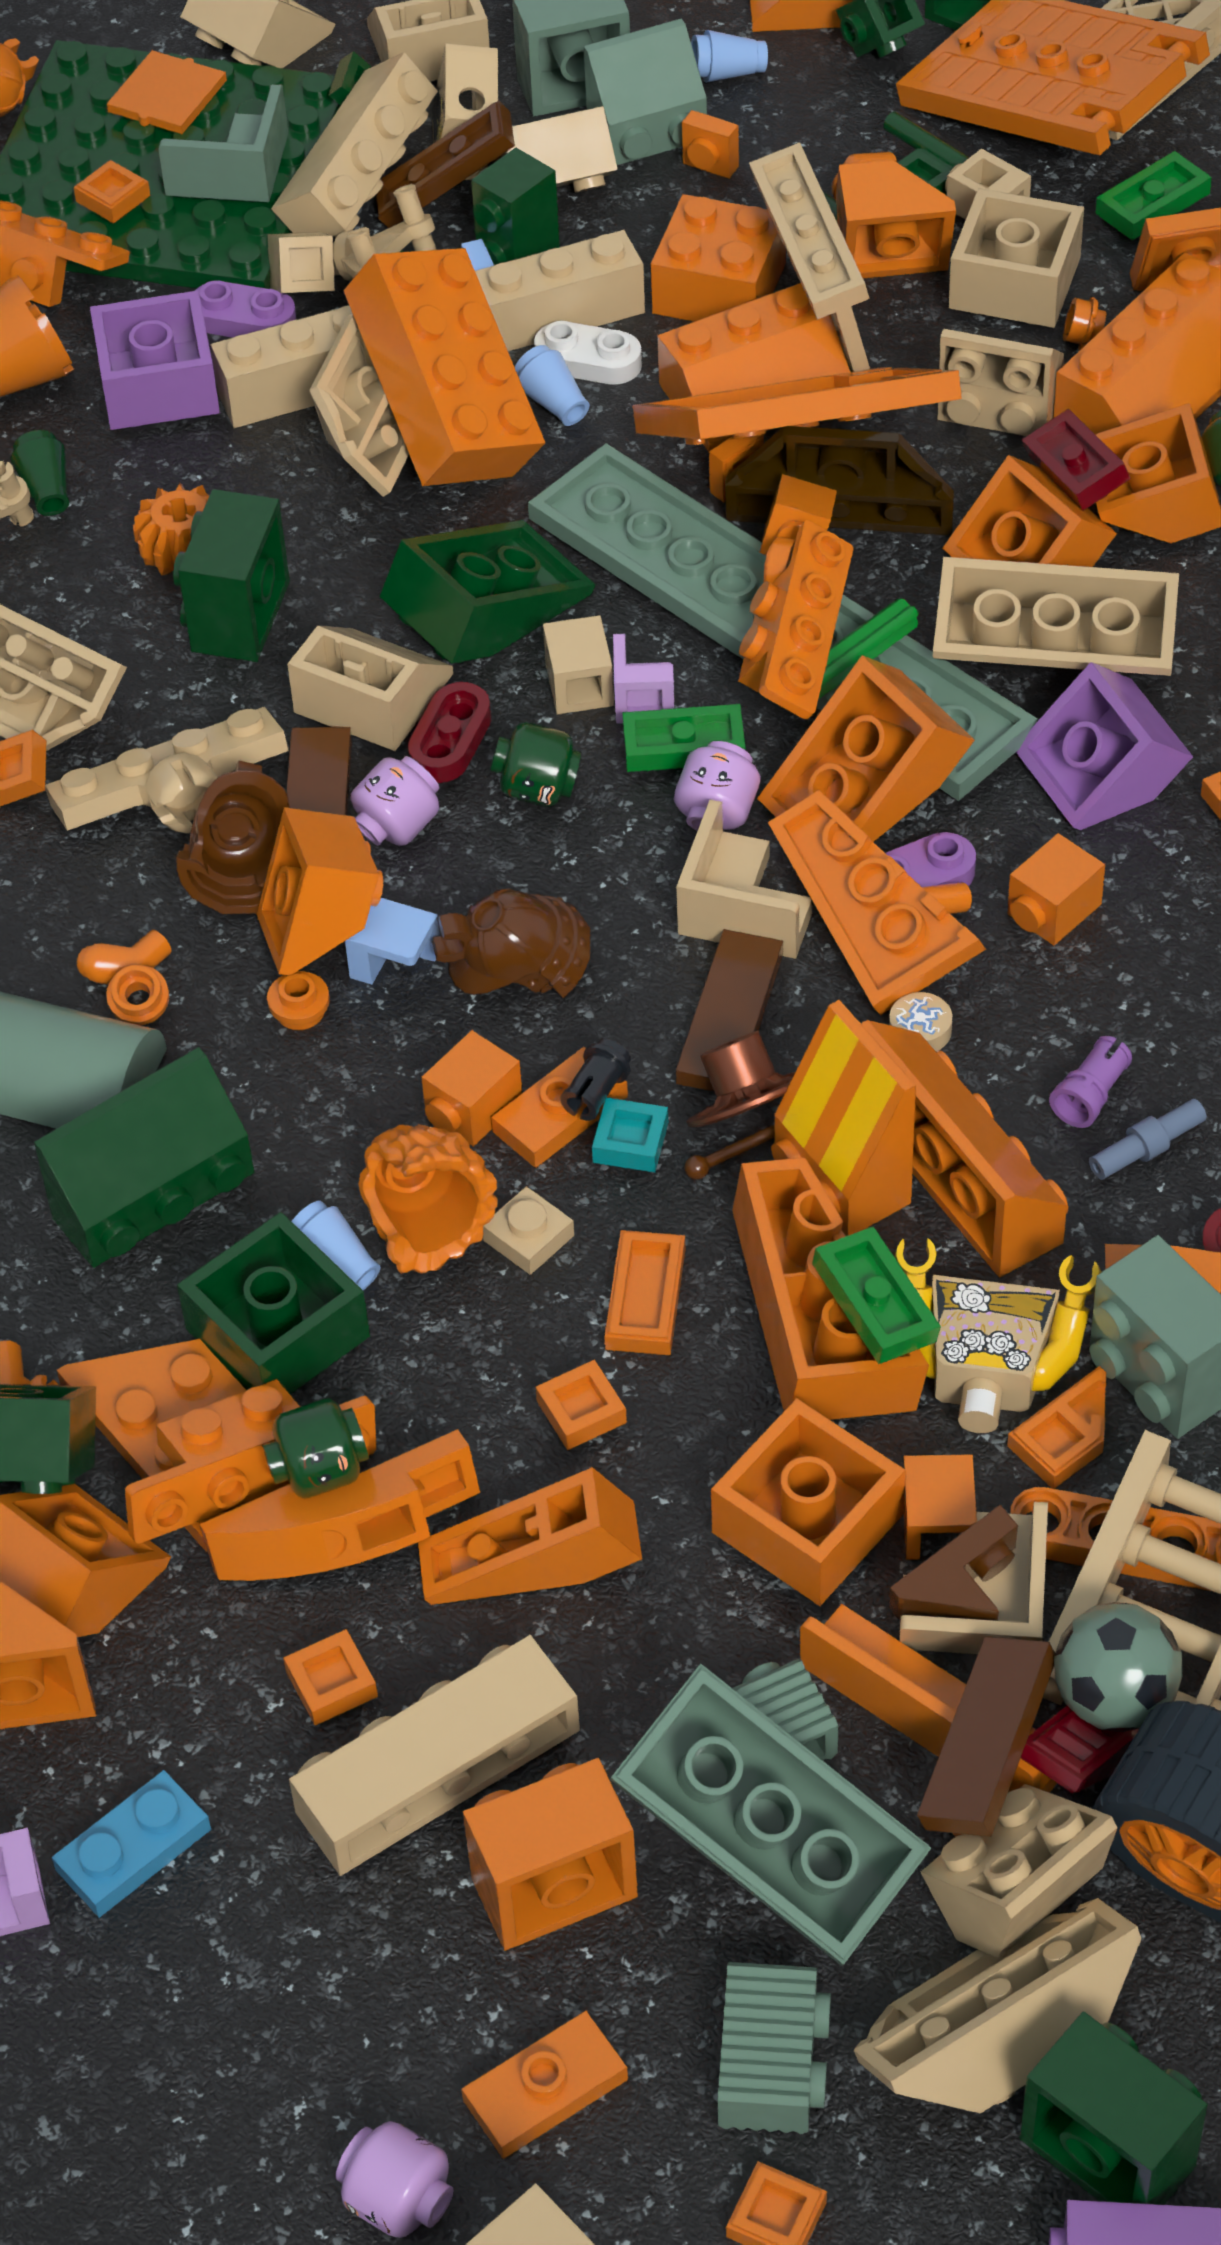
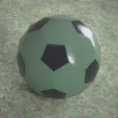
(1117, 1665)

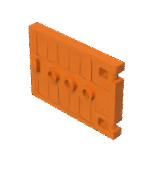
(1053, 71)
(795, 403)

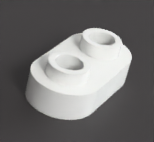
(593, 351)

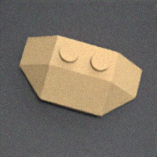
(357, 411)
(50, 681)
(992, 2019)

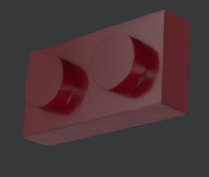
(1076, 459)

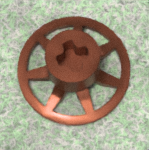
(739, 1072)

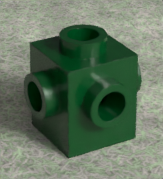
(878, 24)

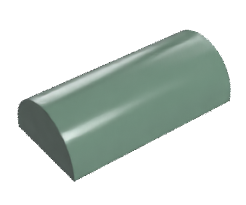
(67, 1059)
(770, 1814)

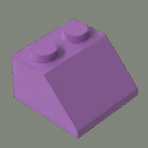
(1102, 748)

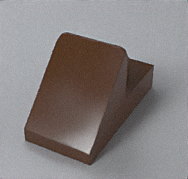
(946, 1580)

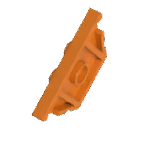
(147, 1389)

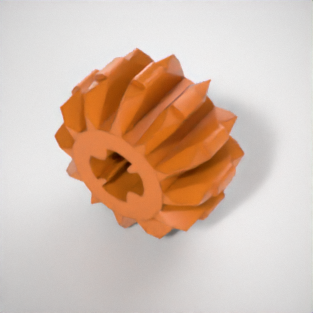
(165, 525)

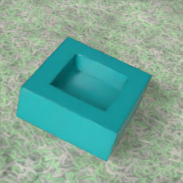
(630, 1134)

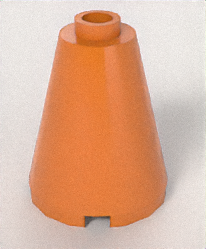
(28, 342)

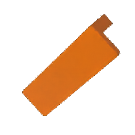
(891, 1682)

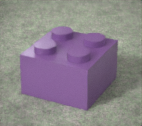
(154, 360)

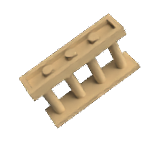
(1127, 1541)

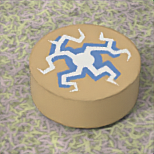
(924, 1014)

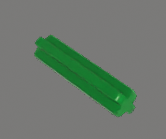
(868, 640)

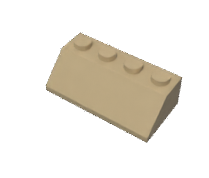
(1056, 615)

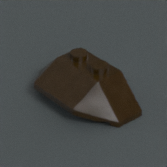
(876, 478)

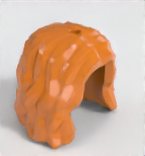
(426, 1195)

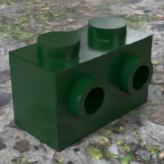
(516, 207)

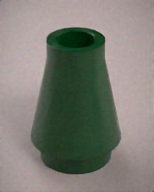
(42, 465)

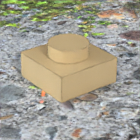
(528, 1230)

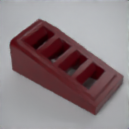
(1075, 1750)

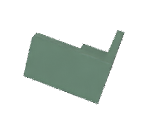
(231, 169)

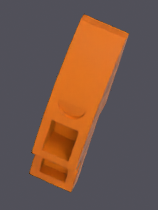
(347, 1525)

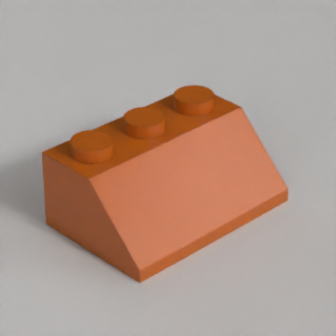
(750, 347)

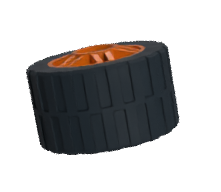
(1170, 1804)

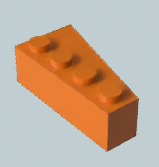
(809, 1339)

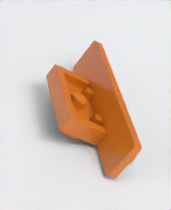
(40, 248)
(796, 622)
(218, 1460)

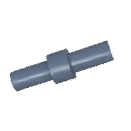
(1147, 1139)

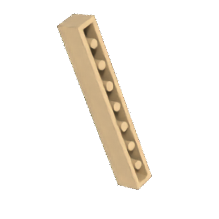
(578, 283)

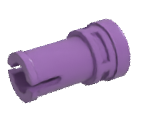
(1085, 1090)

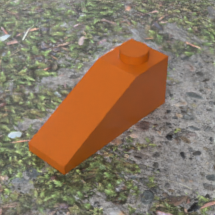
(534, 1543)

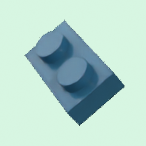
(131, 1843)

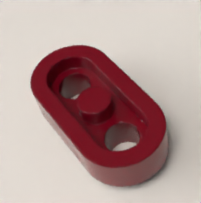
(441, 739)

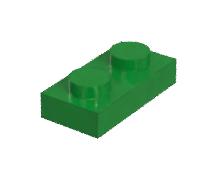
(1153, 192)
(667, 736)
(876, 1295)

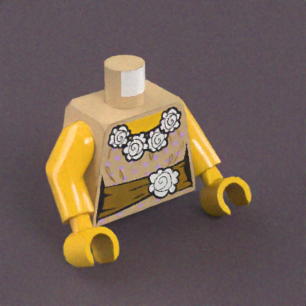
(998, 1339)

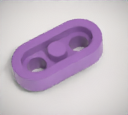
(243, 309)
(937, 859)

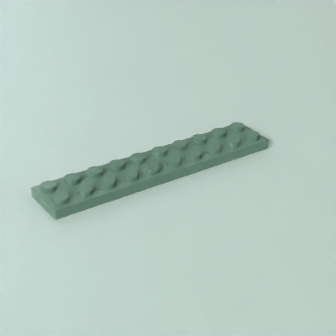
(713, 569)

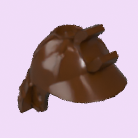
(233, 840)
(515, 940)

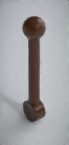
(698, 1166)

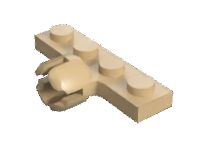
(168, 775)

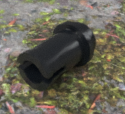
(602, 1068)

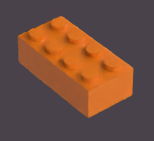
(443, 366)

